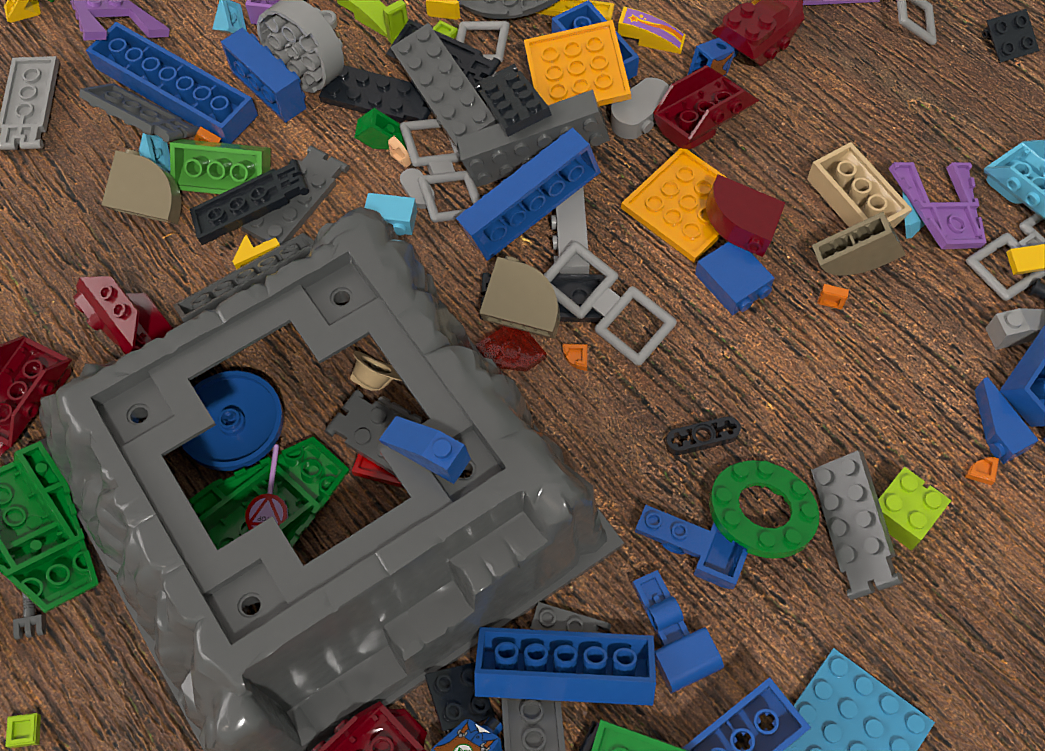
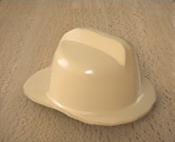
(372, 373)

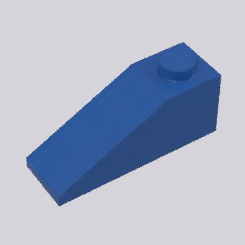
(1002, 426)
(427, 447)

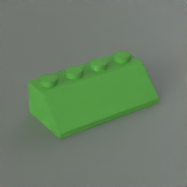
(214, 165)

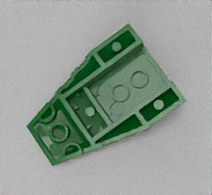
(303, 480)
(40, 531)

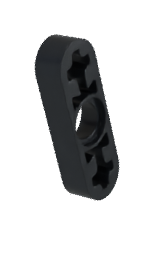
(708, 426)

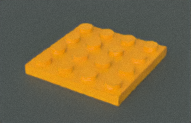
(578, 62)
(675, 204)

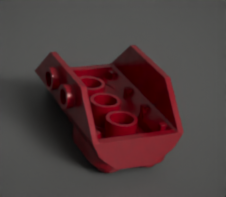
(761, 27)
(698, 106)
(124, 317)
(26, 376)
(377, 730)

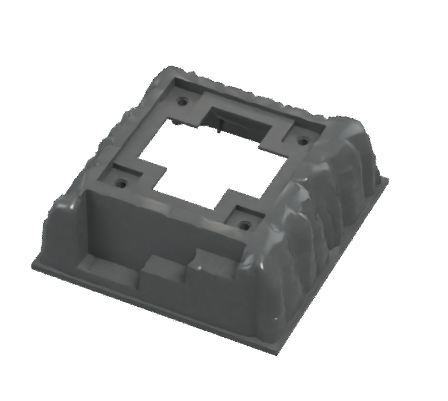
(381, 602)

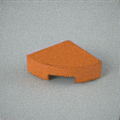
(205, 135)
(576, 355)
(984, 470)

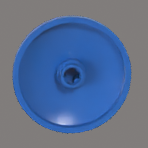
(245, 417)

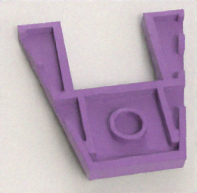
(92, 30)
(950, 223)

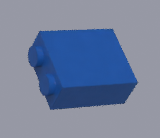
(734, 277)

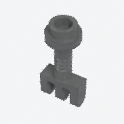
(29, 621)

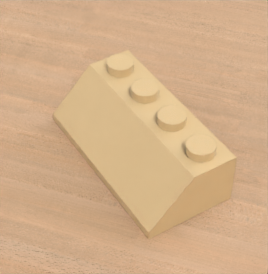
(855, 187)

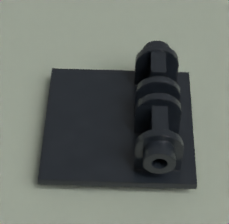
(1011, 35)
(455, 698)

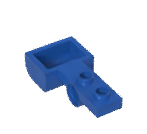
(718, 558)
(684, 655)

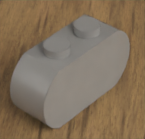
(635, 116)

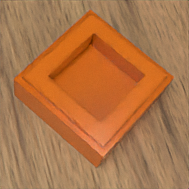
(833, 296)

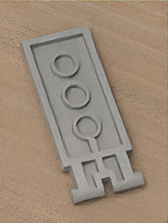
(27, 102)

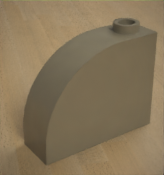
(142, 188)
(859, 247)
(521, 299)

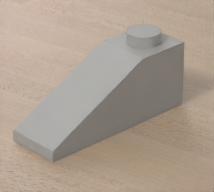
(1015, 327)

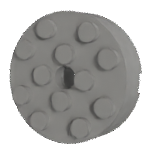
(303, 42)

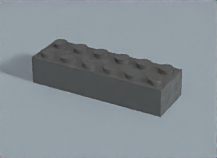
(442, 84)
(494, 155)
(244, 277)

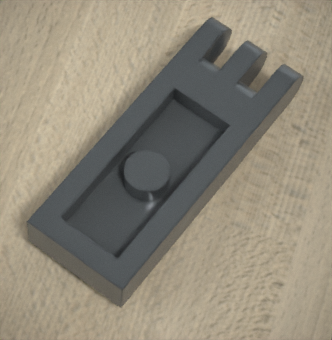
(558, 619)

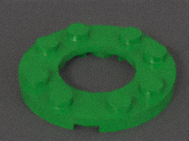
(762, 541)

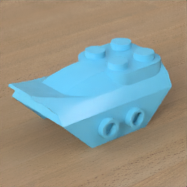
(1021, 175)

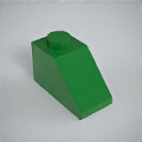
(376, 129)

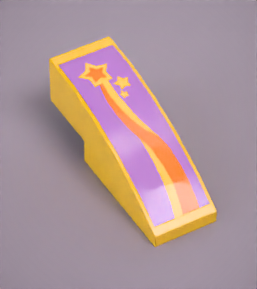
(650, 31)

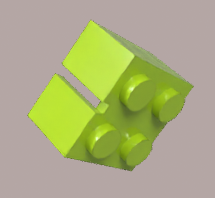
(911, 508)

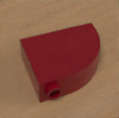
(743, 214)

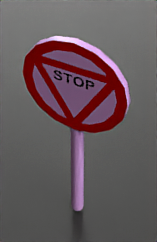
(267, 504)

